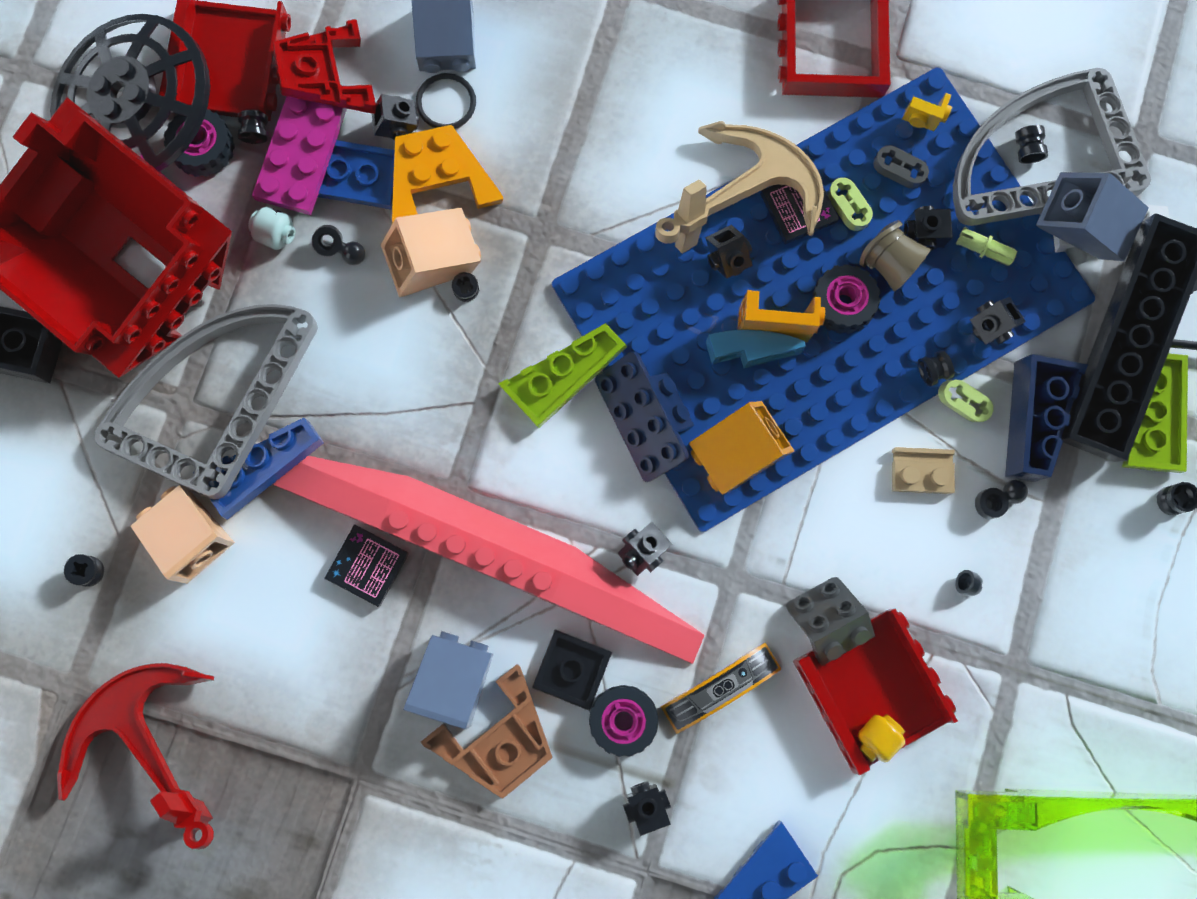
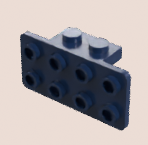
(646, 415)

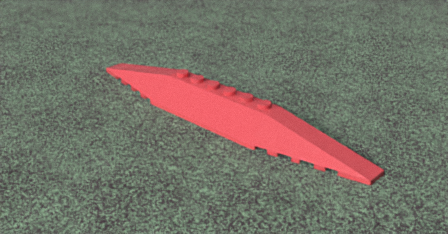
(491, 547)

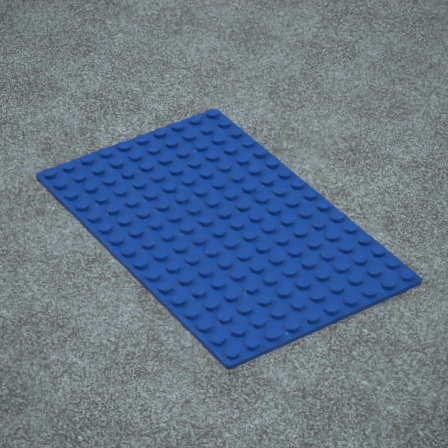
(844, 381)

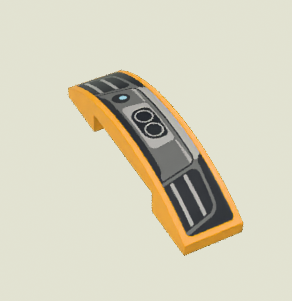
(721, 688)

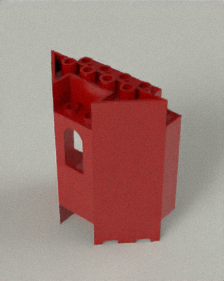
(70, 215)

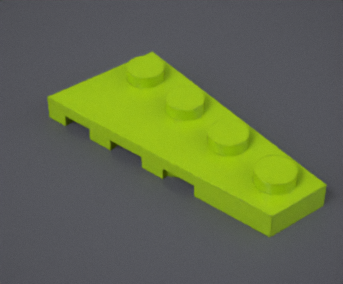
(555, 380)
(1163, 432)

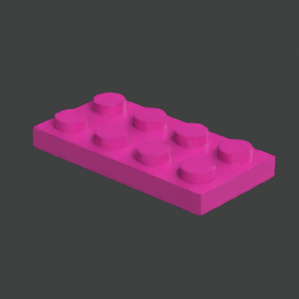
(299, 155)

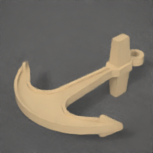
(779, 163)

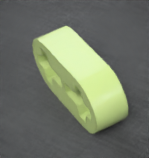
(853, 202)
(969, 395)

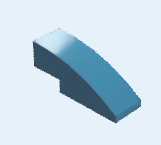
(752, 346)

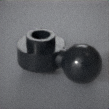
(351, 252)
(1013, 492)

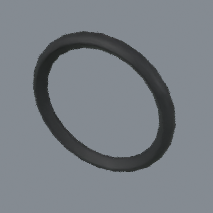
(425, 118)

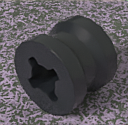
(252, 126)
(936, 368)
(91, 571)

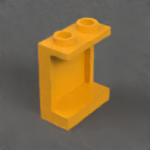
(783, 322)

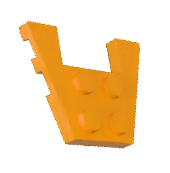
(433, 161)

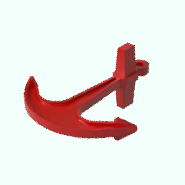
(119, 708)

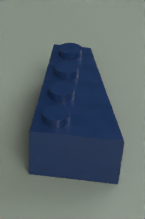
(1039, 413)

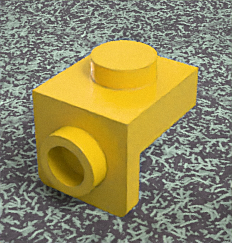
(927, 115)

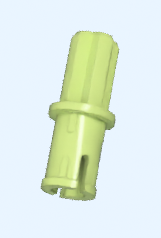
(986, 246)

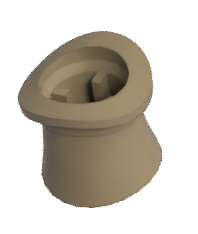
(894, 255)

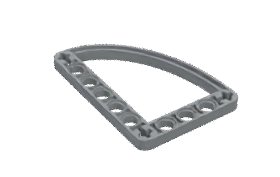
(1122, 170)
(174, 354)

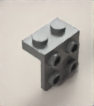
(831, 619)

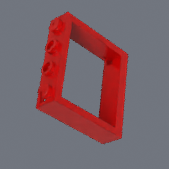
(836, 85)

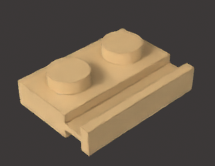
(923, 470)

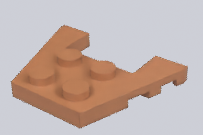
(506, 751)

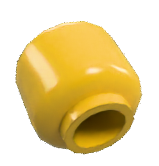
(881, 738)

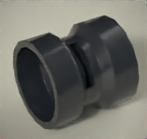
(1031, 144)
(1184, 495)

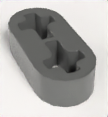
(901, 167)

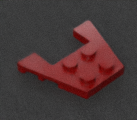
(310, 72)

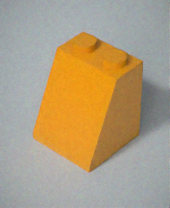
(740, 447)

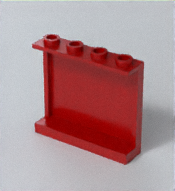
(237, 53)
(877, 679)

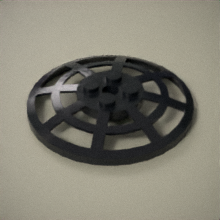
(139, 85)

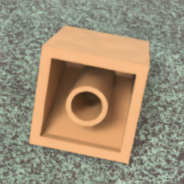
(429, 249)
(180, 535)

